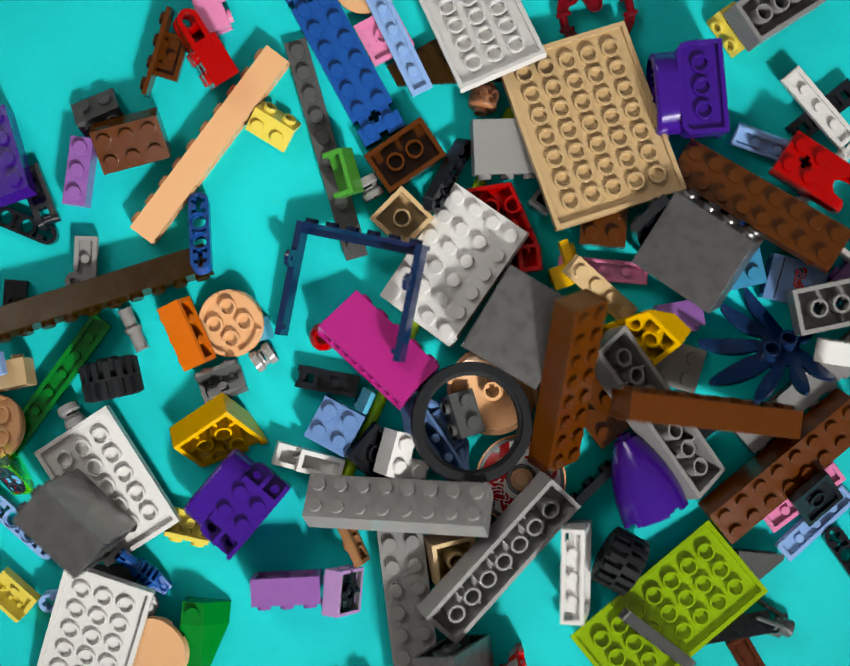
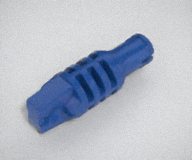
(144, 571)

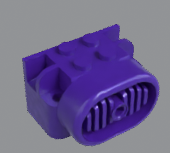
(690, 90)
(235, 500)

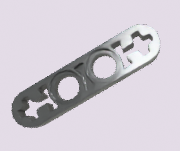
(655, 638)

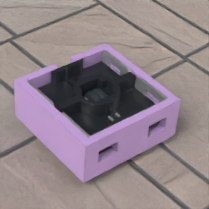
(342, 591)

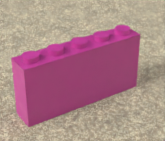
(365, 341)

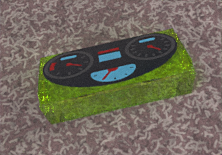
(14, 477)

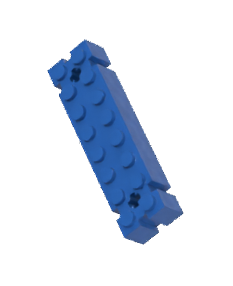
(347, 68)

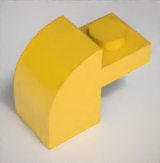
(556, 277)

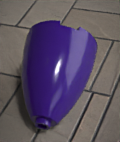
(643, 483)

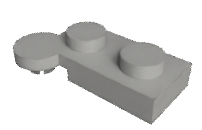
(85, 259)

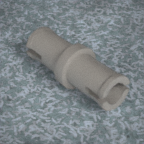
(133, 329)

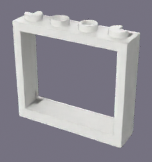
(575, 572)

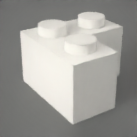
(396, 459)

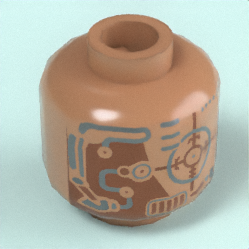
(484, 99)

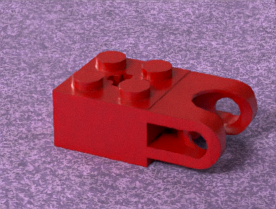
(204, 50)
(818, 175)

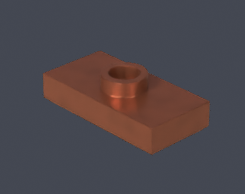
(744, 652)

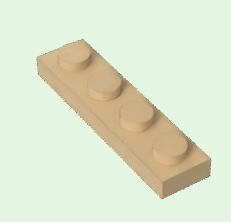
(587, 277)

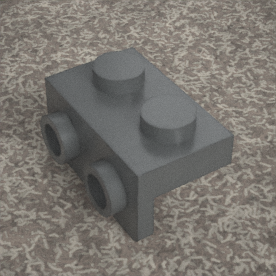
(96, 109)
(224, 378)
(462, 414)

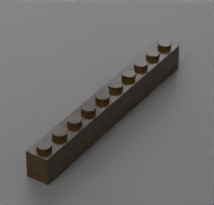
(97, 294)

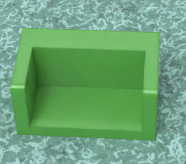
(345, 172)

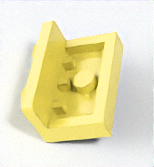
(723, 30)
(272, 125)
(186, 530)
(16, 595)

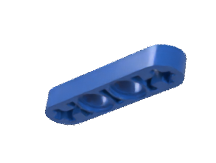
(197, 233)

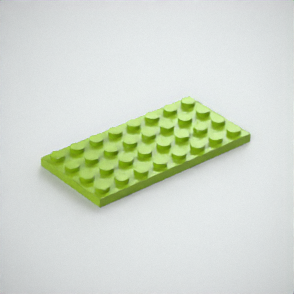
(682, 597)

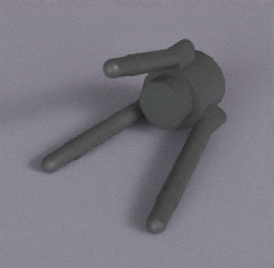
(781, 624)

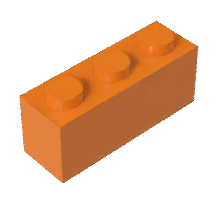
(186, 333)

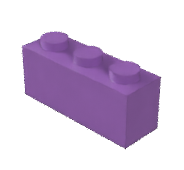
(80, 173)

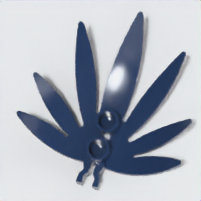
(774, 351)

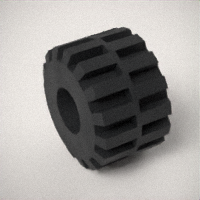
(111, 378)
(620, 561)

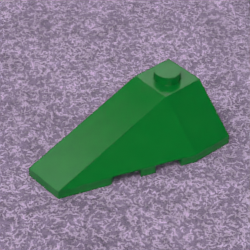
(204, 626)

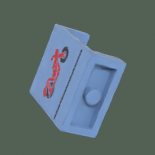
(787, 274)

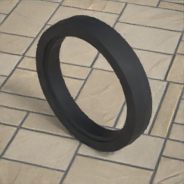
(521, 405)

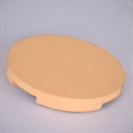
(232, 322)
(11, 426)
(161, 644)

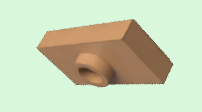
(354, 546)

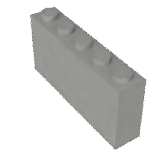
(498, 150)

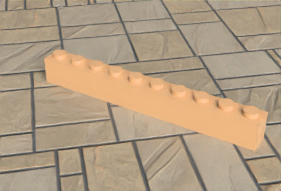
(210, 144)

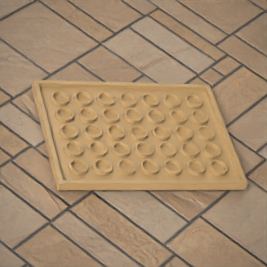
(591, 127)

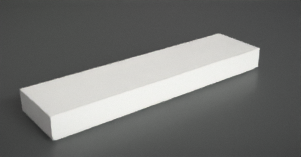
(817, 107)

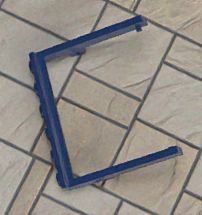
(410, 283)

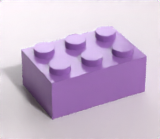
(286, 589)

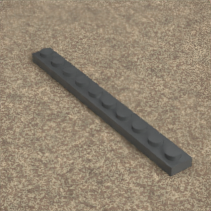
(322, 138)

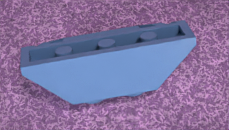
(452, 452)

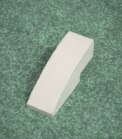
(306, 460)

